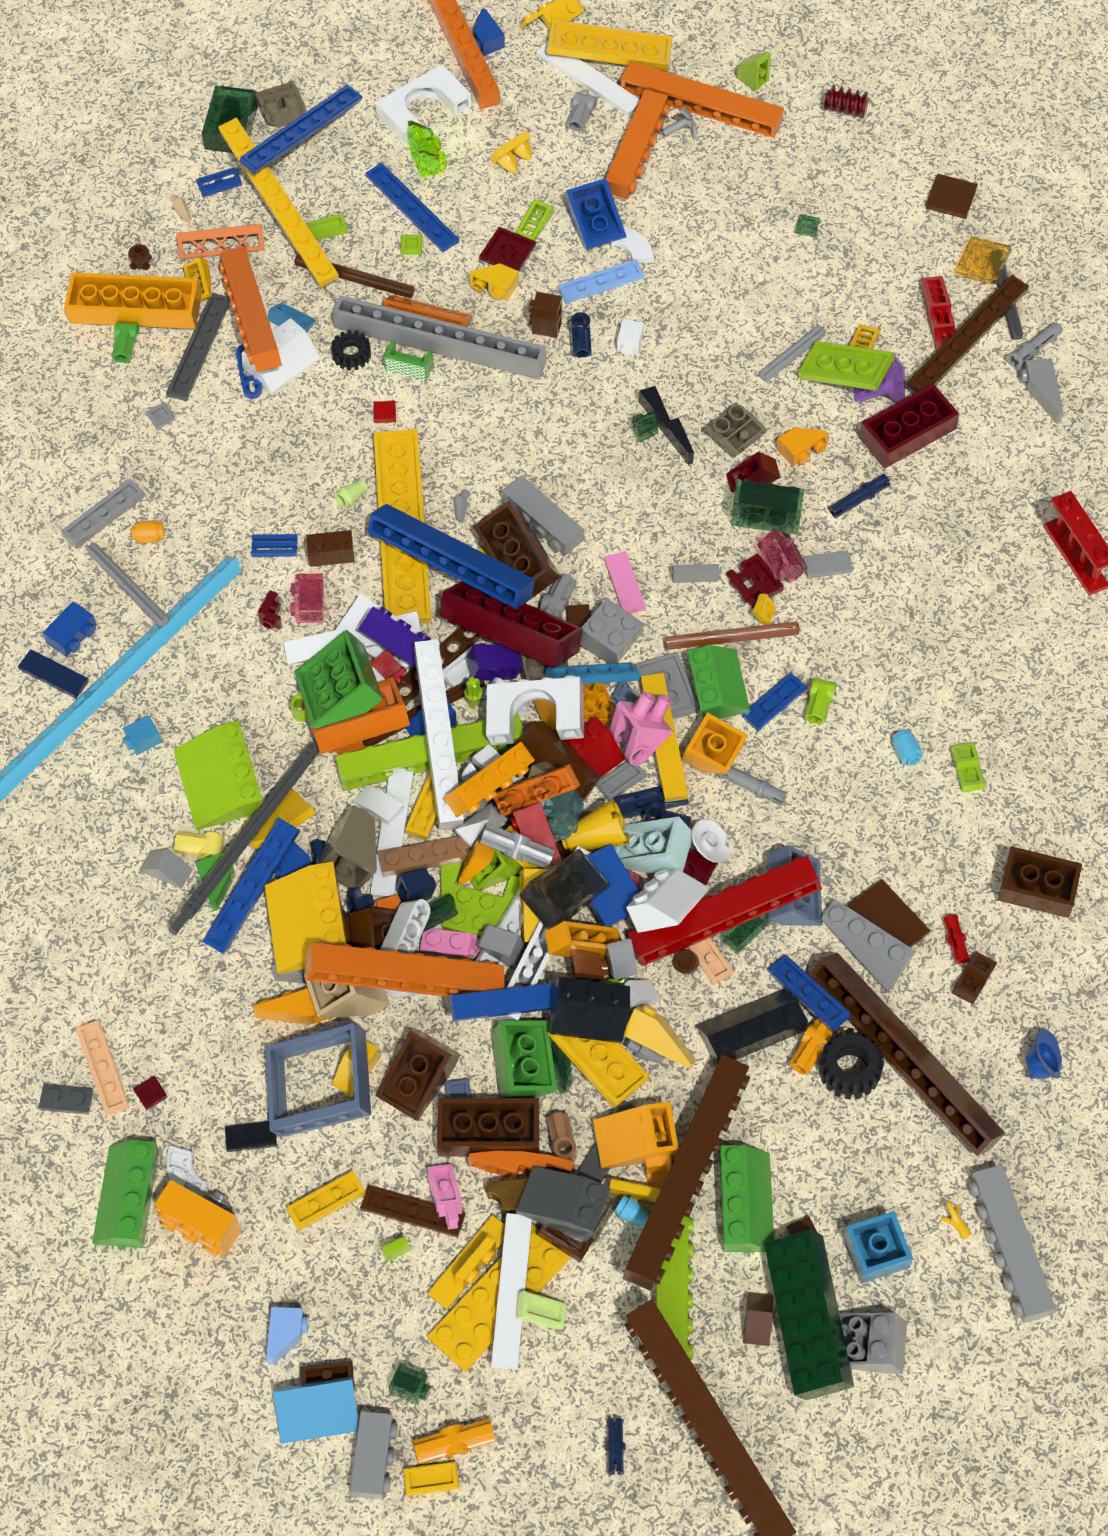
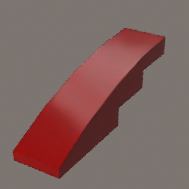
(938, 309)

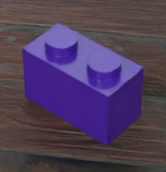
(493, 661)

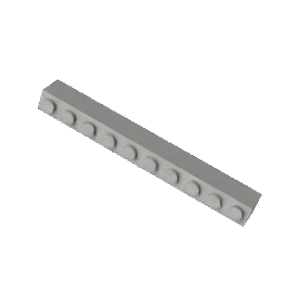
(440, 337)

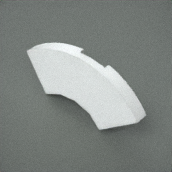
(636, 246)
(182, 1172)

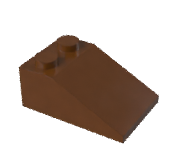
(417, 1074)

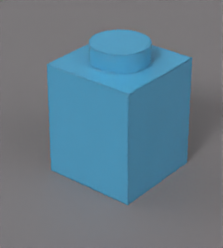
(141, 735)

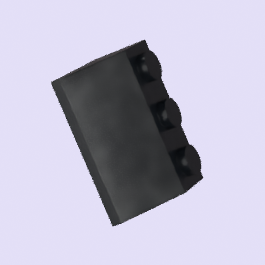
(589, 1009)

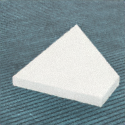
(474, 827)

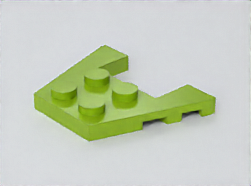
(473, 906)

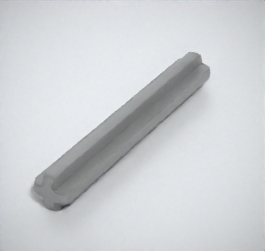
(792, 353)

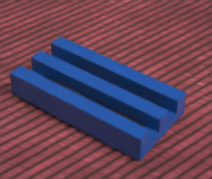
(220, 184)
(274, 541)

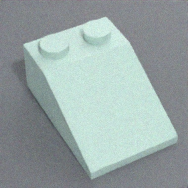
(656, 845)

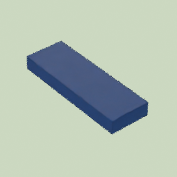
(774, 701)

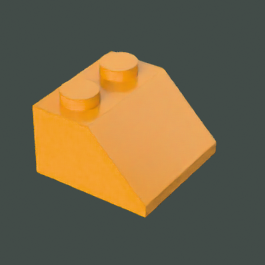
(714, 746)

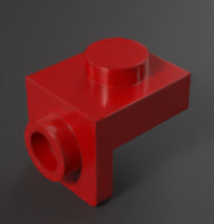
(388, 666)

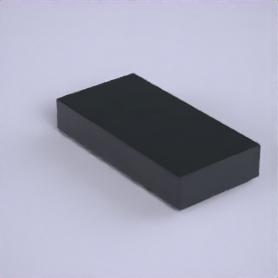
(249, 1137)

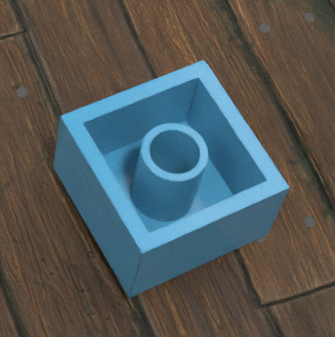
(877, 1247)

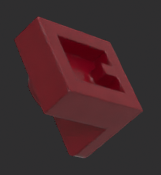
(269, 611)

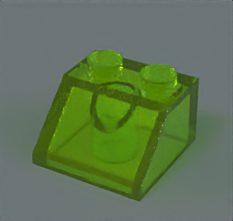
(426, 150)

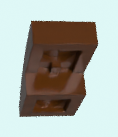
(974, 977)

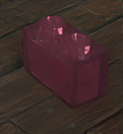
(782, 556)
(308, 598)

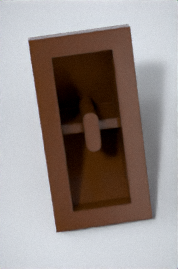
(758, 1319)

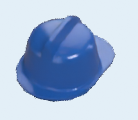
(1044, 1057)

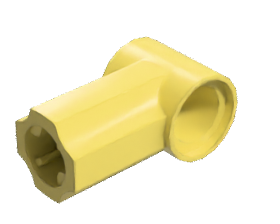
(199, 845)

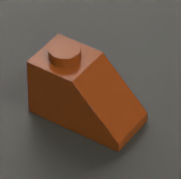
(587, 965)

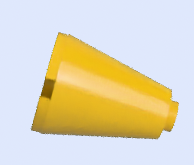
(599, 829)

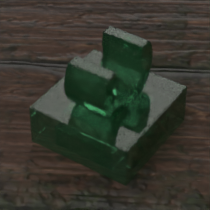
(644, 426)

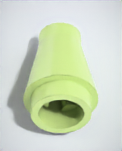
(349, 494)

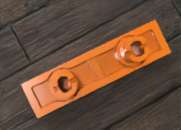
(536, 789)

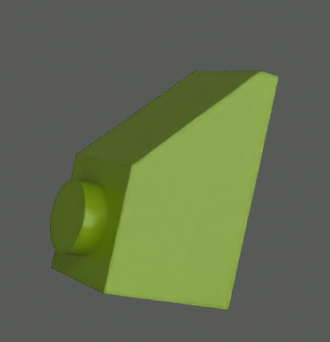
(755, 70)
(496, 872)

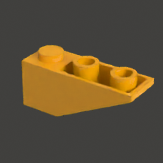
(290, 1007)

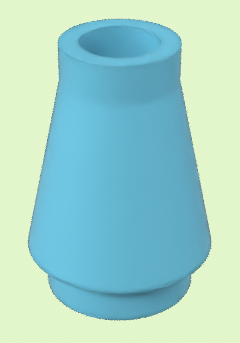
(631, 1211)

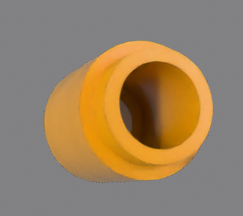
(148, 531)

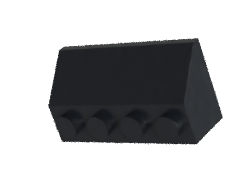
(753, 1026)

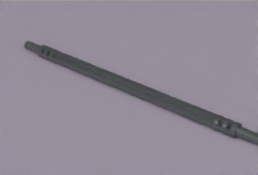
(245, 837)

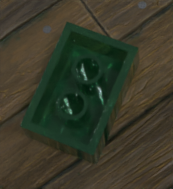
(224, 106)
(767, 506)

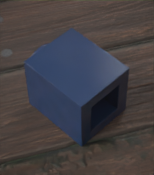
(415, 885)

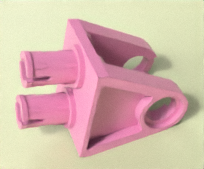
(642, 725)

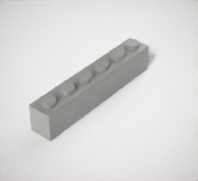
(1012, 1244)

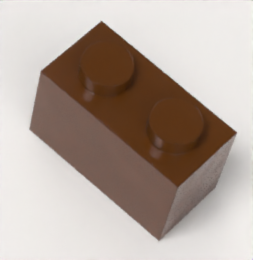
(546, 314)
(330, 548)

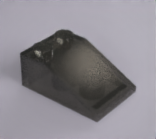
(564, 889)

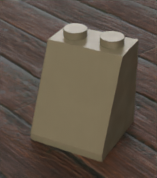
(352, 848)

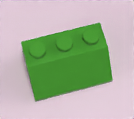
(718, 681)
(524, 1059)

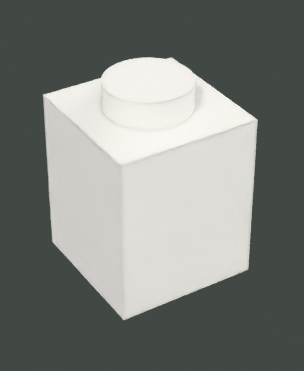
(630, 337)

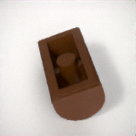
(326, 1372)

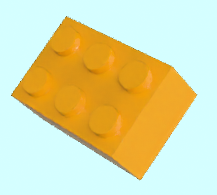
(197, 1219)

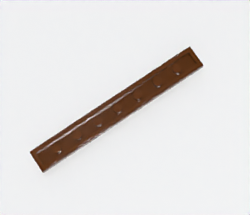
(968, 334)

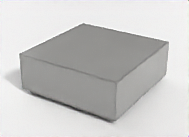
(160, 415)

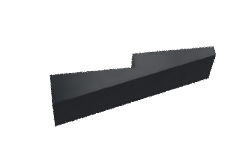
(672, 429)

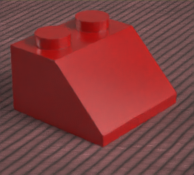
(597, 747)

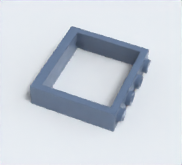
(326, 1116)

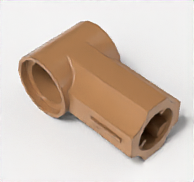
(561, 1135)

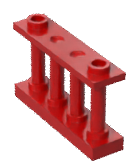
(1079, 542)

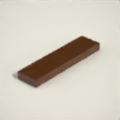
(407, 1210)

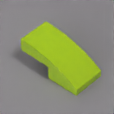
(967, 767)

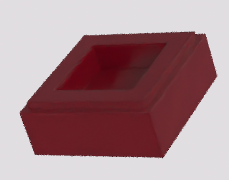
(150, 1093)

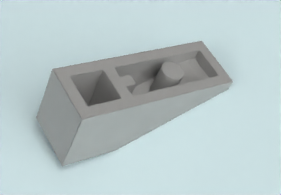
(1043, 386)

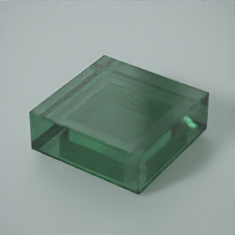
(807, 225)

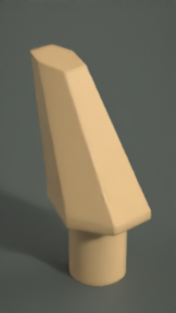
(181, 207)

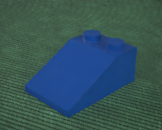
(594, 214)

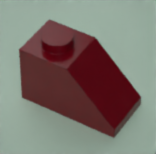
(757, 468)

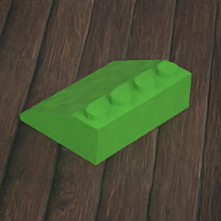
(338, 682)

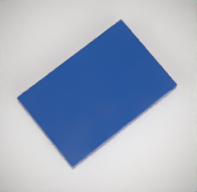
(612, 903)

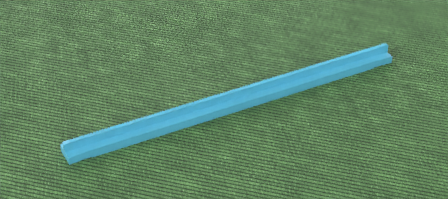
(115, 676)

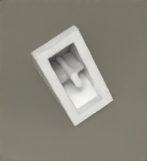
(641, 993)

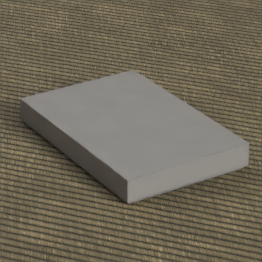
(676, 681)

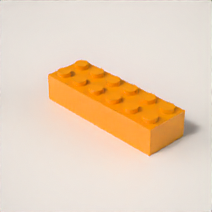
(133, 299)

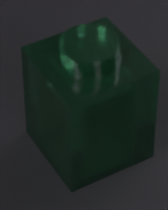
(410, 1385)

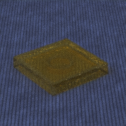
(983, 260)

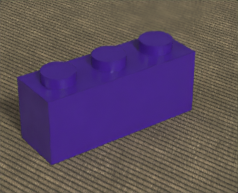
(392, 634)

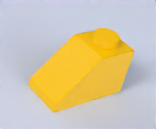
(344, 1076)

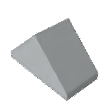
(166, 867)
(502, 945)
(621, 959)

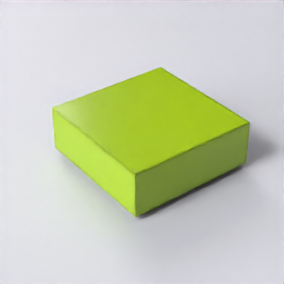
(411, 244)
(395, 1248)

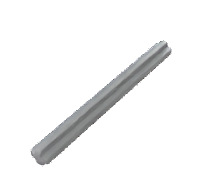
(128, 585)

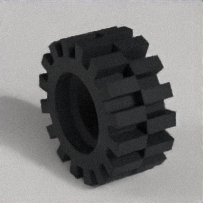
(353, 360)

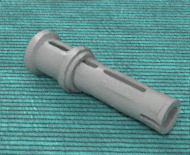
(1028, 350)

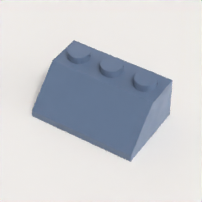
(804, 911)

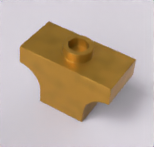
(507, 1193)

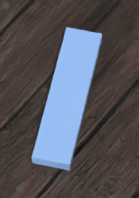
(600, 281)

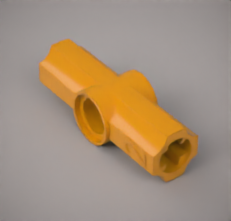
(811, 1047)
(454, 1440)

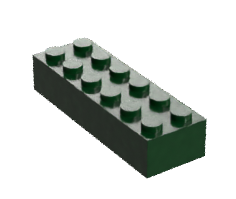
(809, 1315)

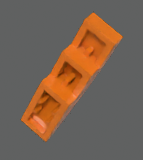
(512, 1162)

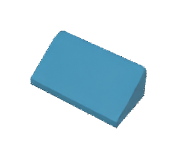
(281, 313)

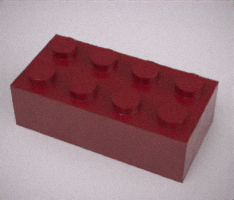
(909, 425)

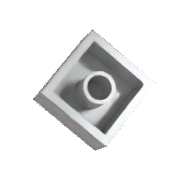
(610, 632)

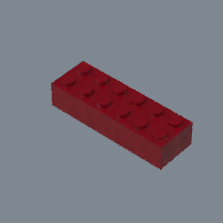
(520, 629)

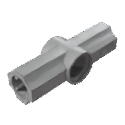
(559, 596)
(517, 846)

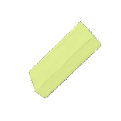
(541, 1310)

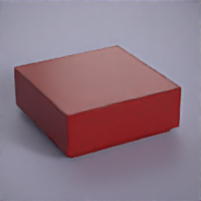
(384, 411)

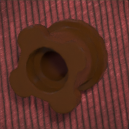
(140, 257)

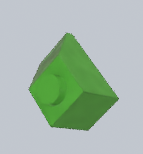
(204, 867)

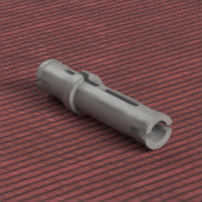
(760, 787)

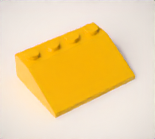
(303, 911)

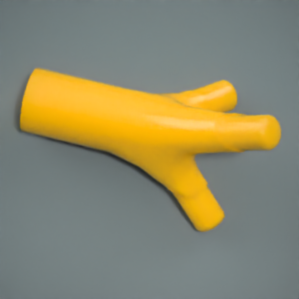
(956, 1220)

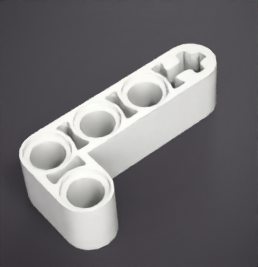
(406, 932)

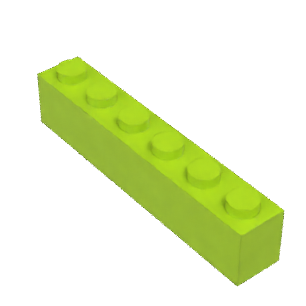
(673, 1294)

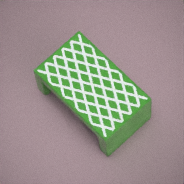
(408, 364)

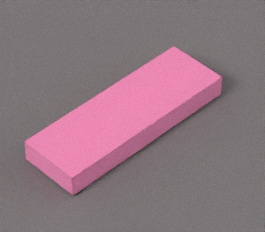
(624, 582)

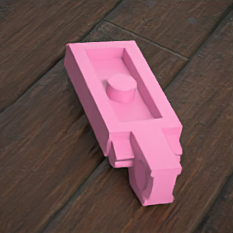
(449, 943)
(445, 1193)

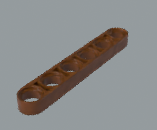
(448, 657)

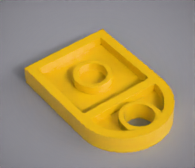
(292, 810)

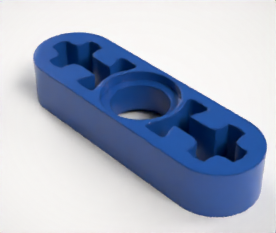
(245, 378)

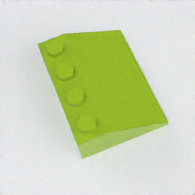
(218, 776)

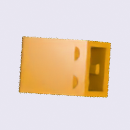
(596, 703)
(636, 1135)

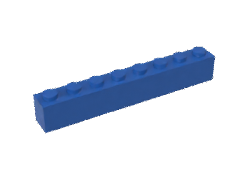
(451, 556)

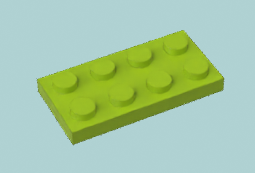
(846, 365)

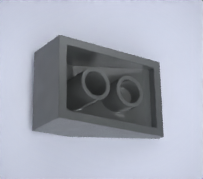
(563, 1201)

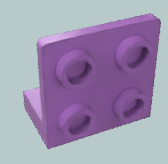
(892, 385)

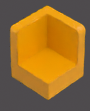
(657, 1170)

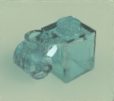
(564, 813)

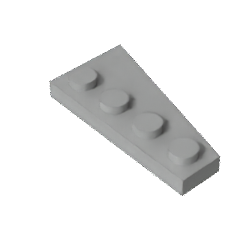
(874, 948)

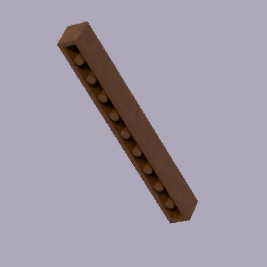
(908, 1054)
(686, 1172)
(707, 1421)

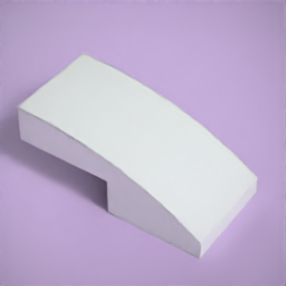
(379, 804)

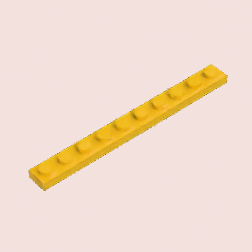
(281, 207)

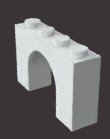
(434, 84)
(507, 698)

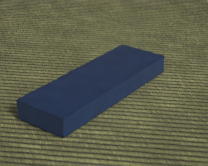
(53, 673)
(636, 802)

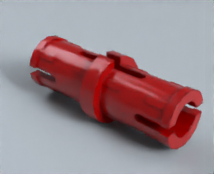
(956, 939)

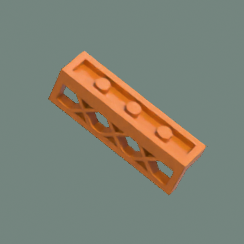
(217, 233)
(428, 310)

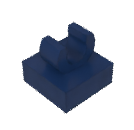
(356, 901)

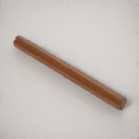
(731, 635)

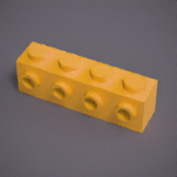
(485, 782)

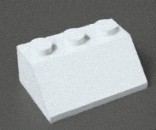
(296, 356)
(665, 900)

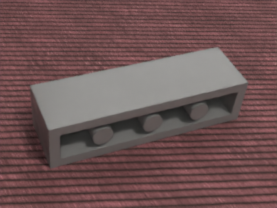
(544, 516)

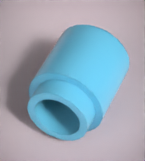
(907, 747)

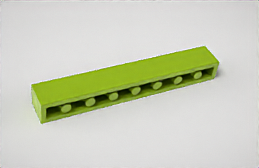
(377, 763)

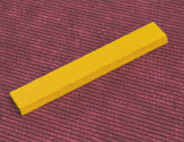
(668, 753)

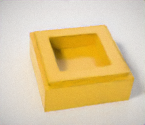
(764, 609)

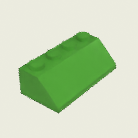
(126, 1194)
(745, 1198)

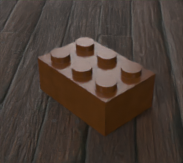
(1040, 882)

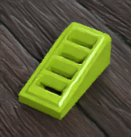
(538, 206)

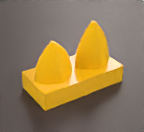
(505, 156)

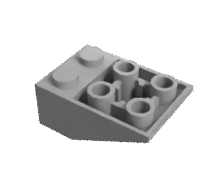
(875, 1341)

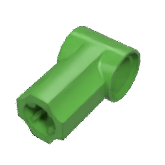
(125, 338)

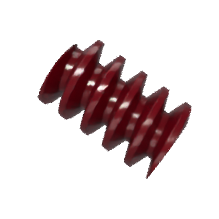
(846, 100)

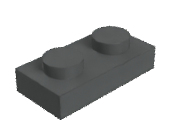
(66, 1099)

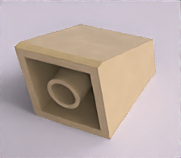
(345, 1000)

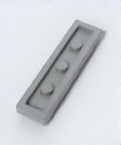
(103, 513)

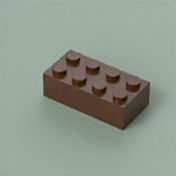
(514, 543)
(487, 1125)

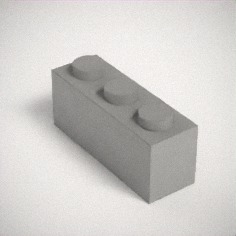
(373, 1455)

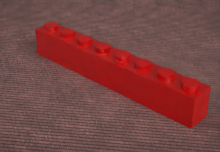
(729, 909)

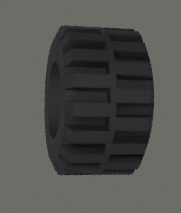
(848, 1083)

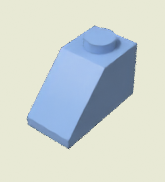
(285, 1331)

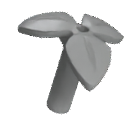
(686, 121)

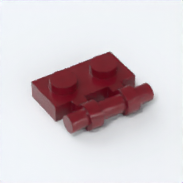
(759, 575)

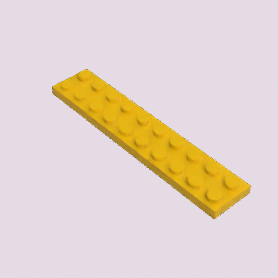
(401, 487)

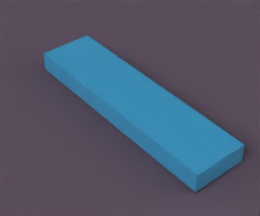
(597, 672)

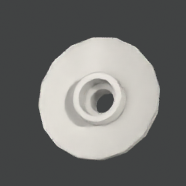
(710, 840)

